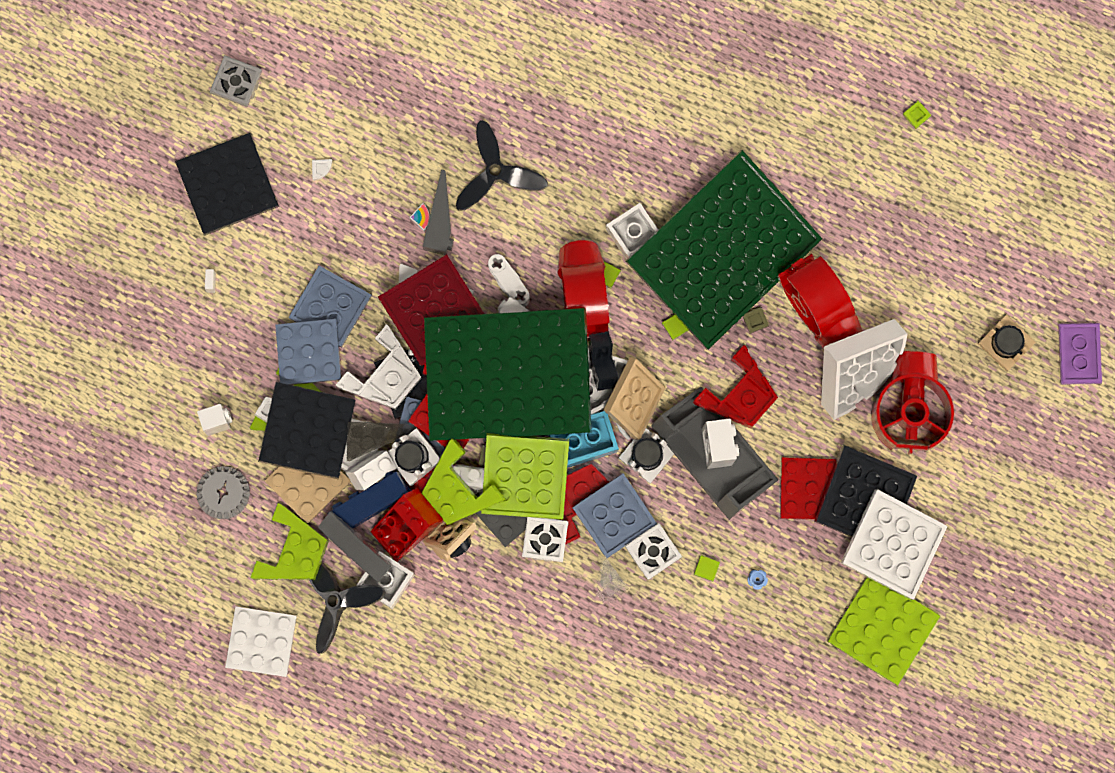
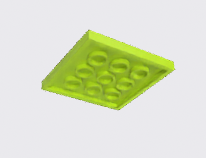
(528, 474)
(883, 630)

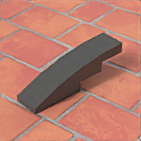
(354, 546)

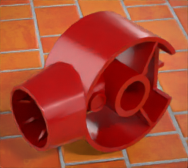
(584, 283)
(820, 300)
(916, 371)

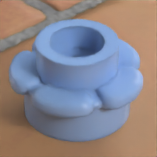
(757, 584)

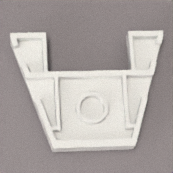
(391, 380)

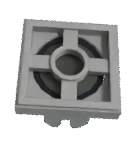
(236, 83)

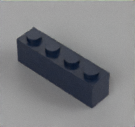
(372, 501)

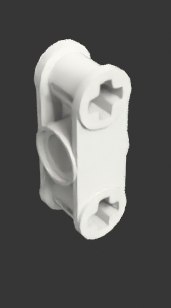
(508, 279)

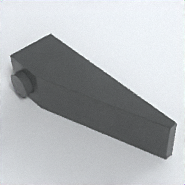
(439, 229)

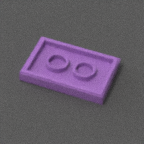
(1080, 353)

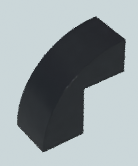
(601, 361)

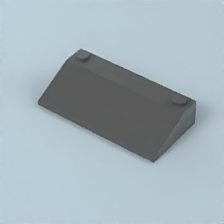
(729, 486)

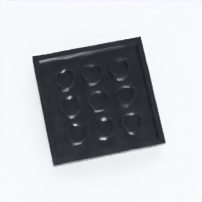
(226, 184)
(306, 430)
(852, 487)

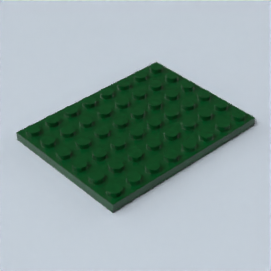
(723, 249)
(507, 374)

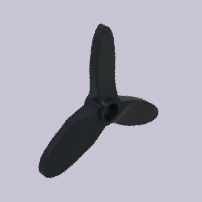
(510, 175)
(353, 597)

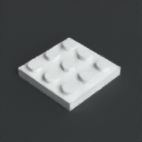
(261, 641)

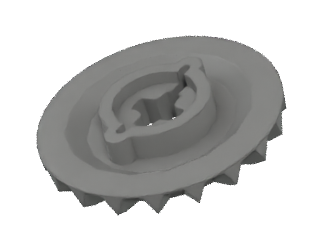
(230, 504)

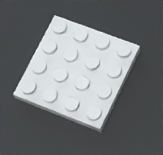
(894, 544)

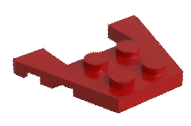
(747, 399)
(578, 487)

